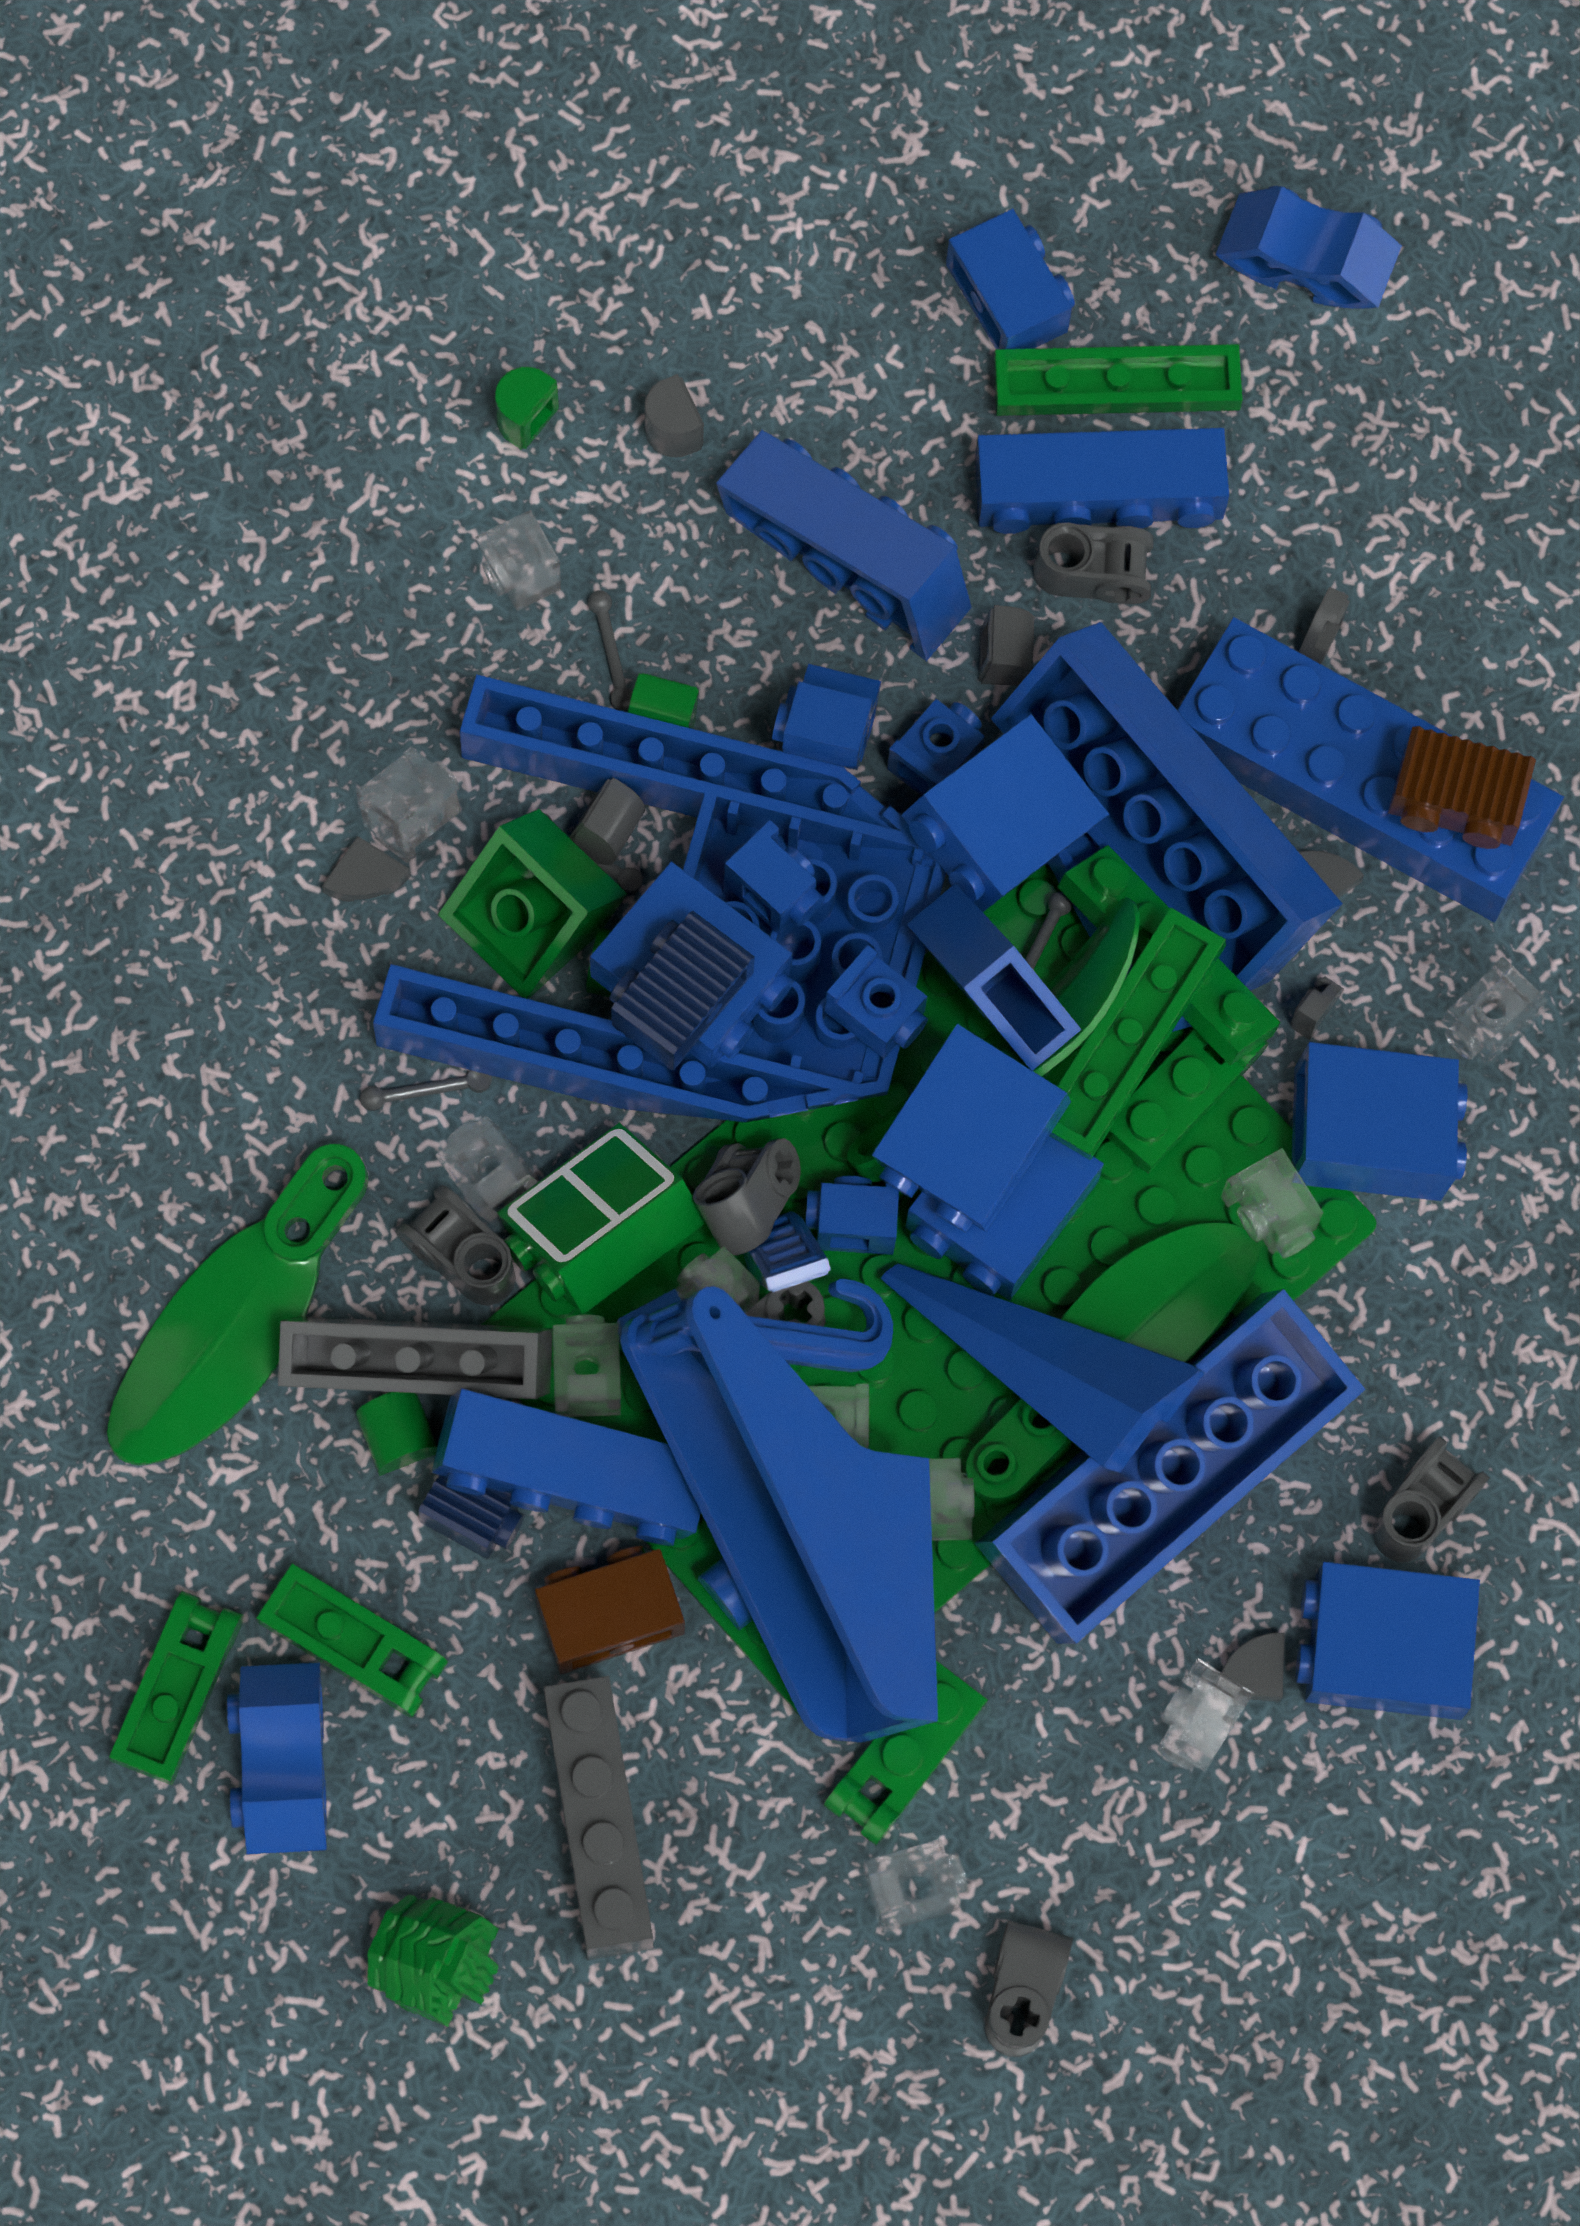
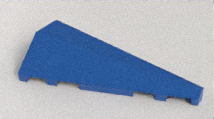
(1079, 1380)

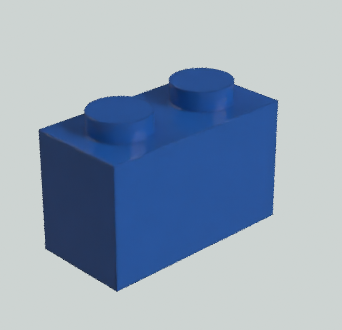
(1009, 283)

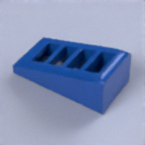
(787, 1255)

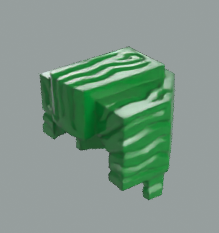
(431, 1957)

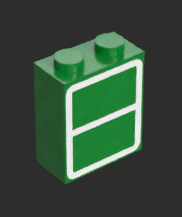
(599, 1219)

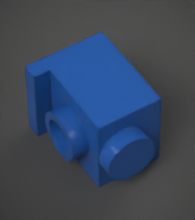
(924, 764)
(773, 880)
(877, 1027)
(854, 1216)

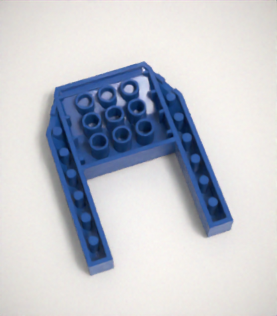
(797, 1052)

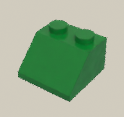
(531, 902)

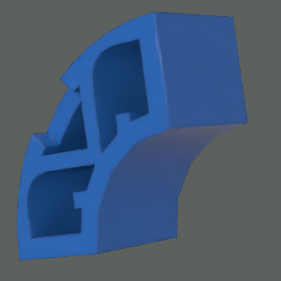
(1330, 252)
(828, 717)
(282, 1758)

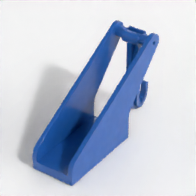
(807, 1519)

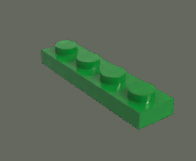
(1117, 380)
(1223, 1007)
(1134, 1029)

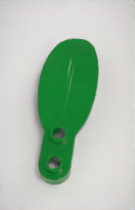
(1084, 990)
(1156, 1297)
(223, 1324)

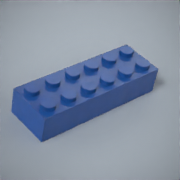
(1335, 761)
(1173, 804)
(1104, 1533)

